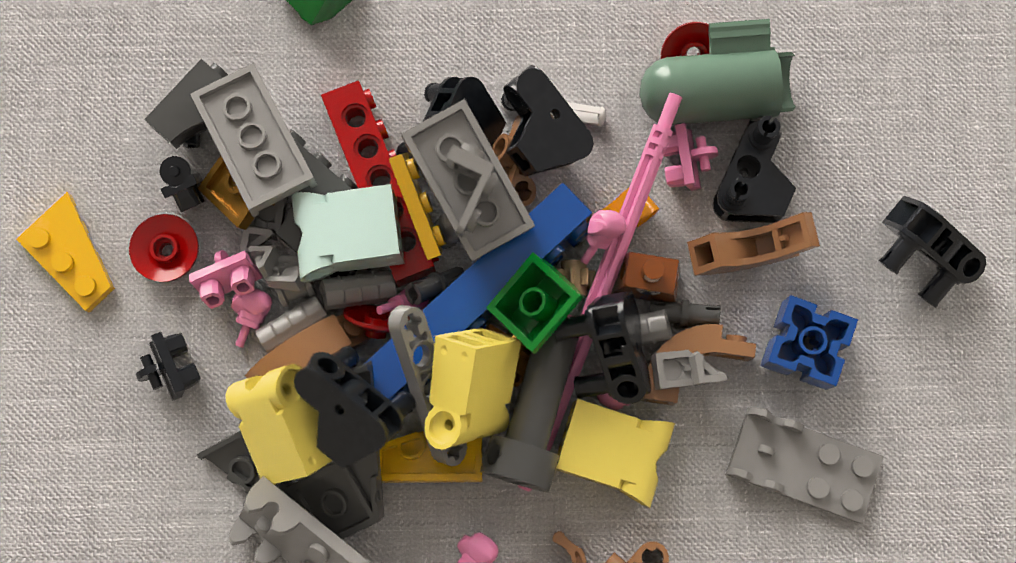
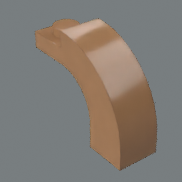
(753, 247)
(324, 336)
(708, 342)

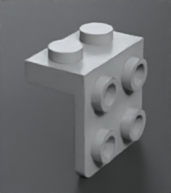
(470, 162)

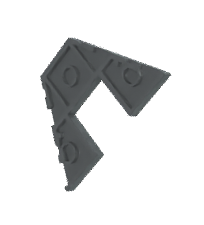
(337, 497)

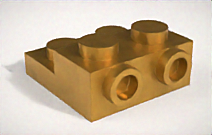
(223, 193)

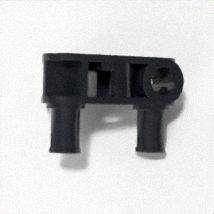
(477, 97)
(539, 139)
(765, 190)
(937, 239)
(616, 334)
(346, 422)

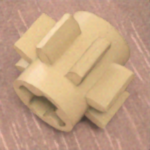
(578, 275)

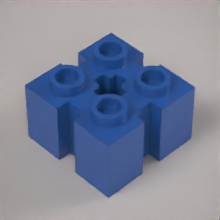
(827, 334)

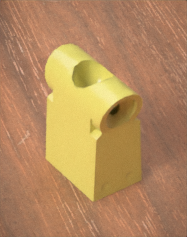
(470, 386)
(277, 425)
(614, 449)

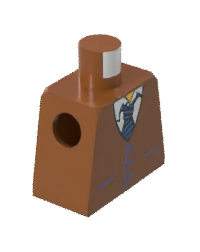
(648, 277)

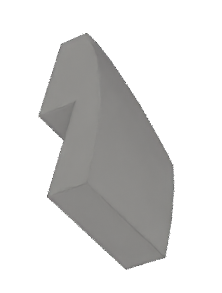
(264, 225)
(277, 269)
(683, 369)

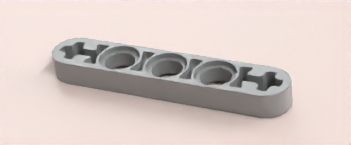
(418, 374)

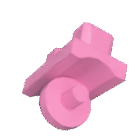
(687, 172)
(226, 275)

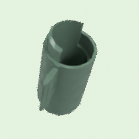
(733, 82)

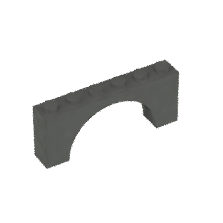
(179, 120)

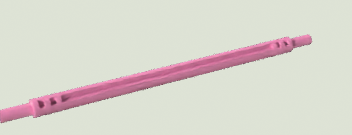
(615, 253)

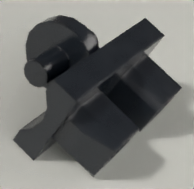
(182, 184)
(164, 351)

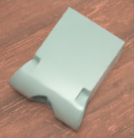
(347, 231)

